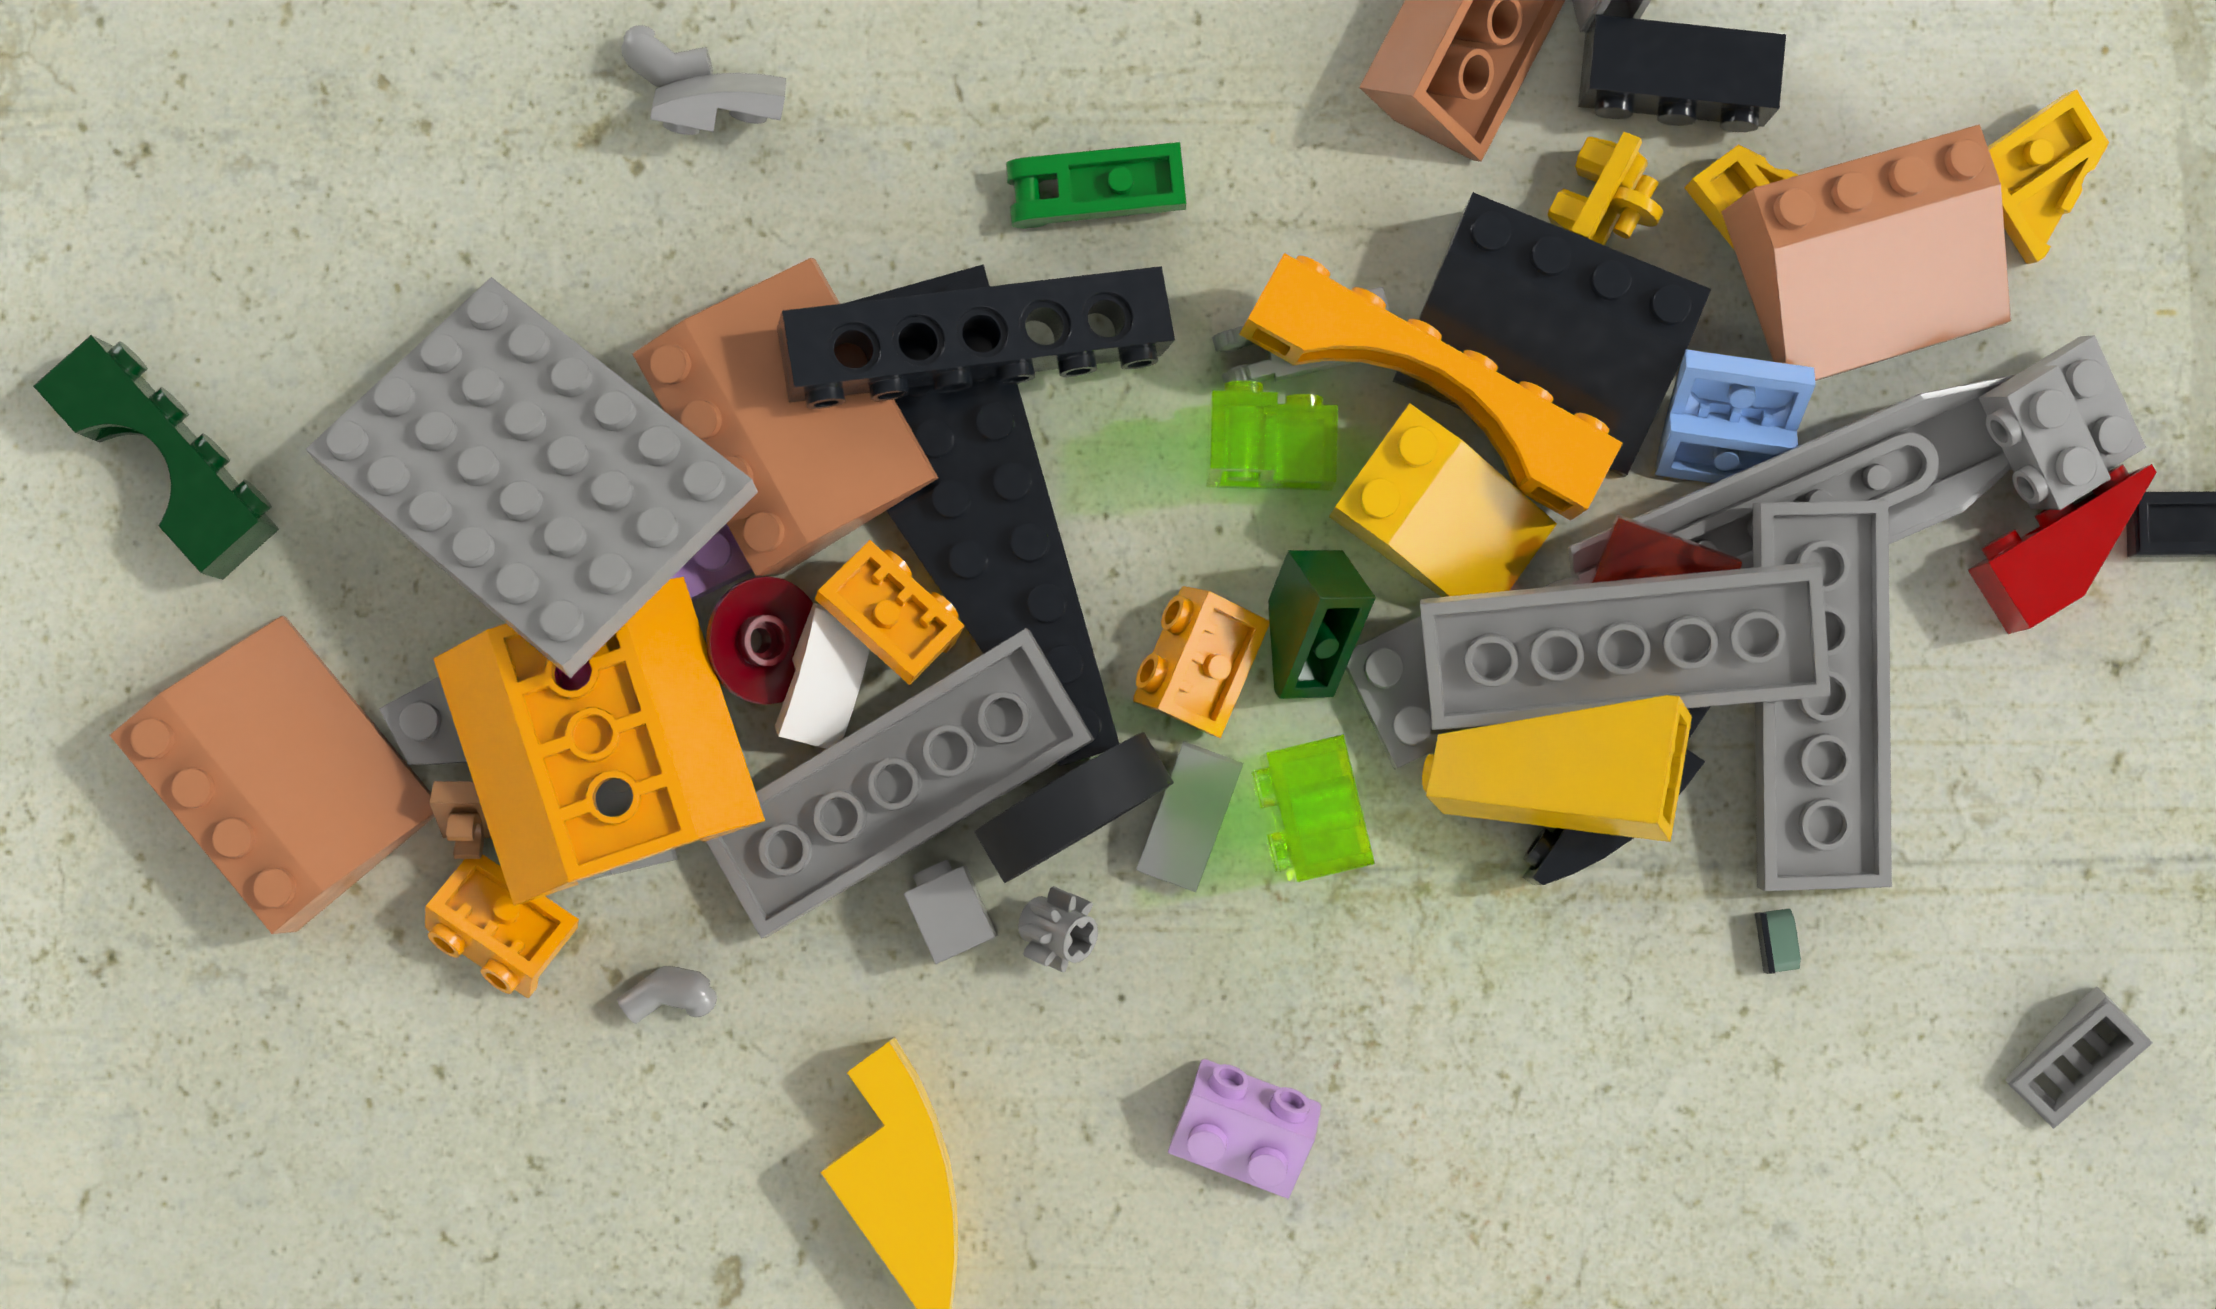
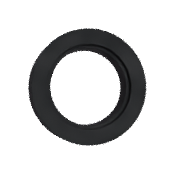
(1073, 806)

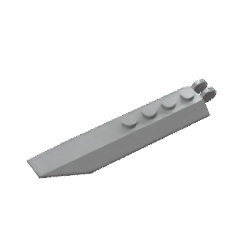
(1919, 454)

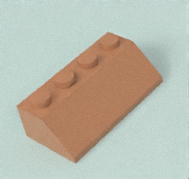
(1457, 66)

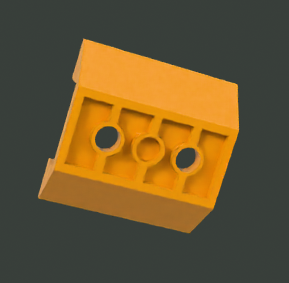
(641, 718)

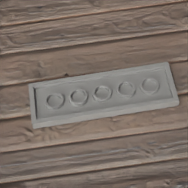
(1621, 641)
(1829, 757)
(900, 782)

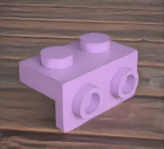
(1246, 1128)

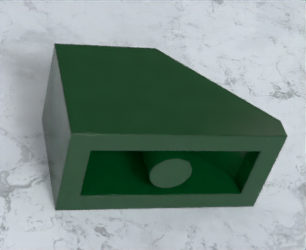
(1315, 621)

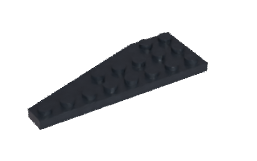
(991, 523)

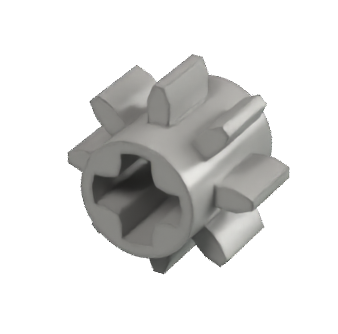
(1058, 929)

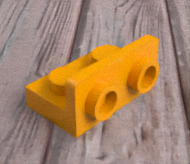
(891, 611)
(1200, 659)
(478, 919)

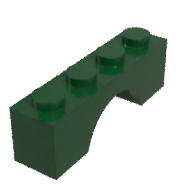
(208, 512)

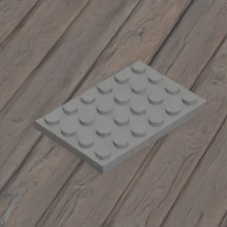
(532, 474)

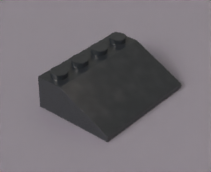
(1563, 316)

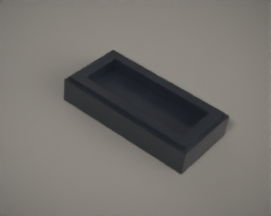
(2173, 525)

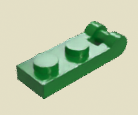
(1098, 184)

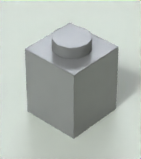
(949, 911)

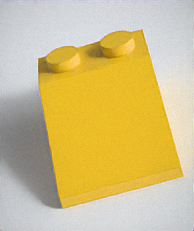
(1442, 511)

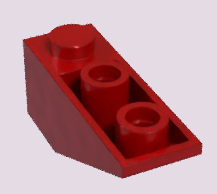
(2058, 561)

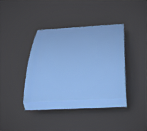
(1731, 415)

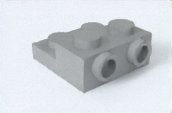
(2062, 425)

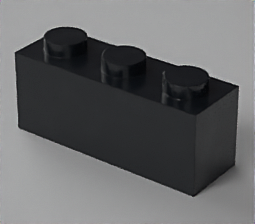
(1681, 72)

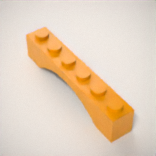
(1544, 448)

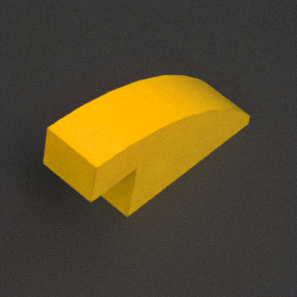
(902, 1180)

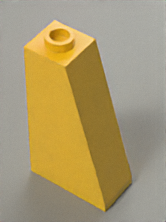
(1572, 770)

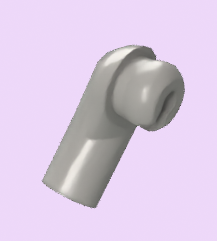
(657, 62)
(671, 987)

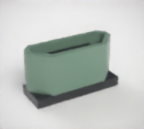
(1778, 941)

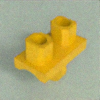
(1619, 196)

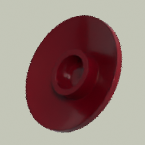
(779, 615)

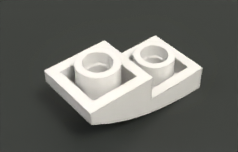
(825, 682)

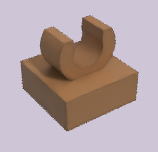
(460, 817)

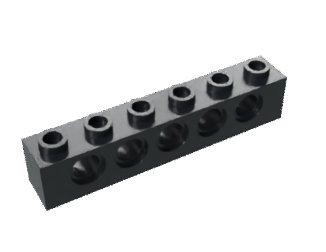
(1129, 298)

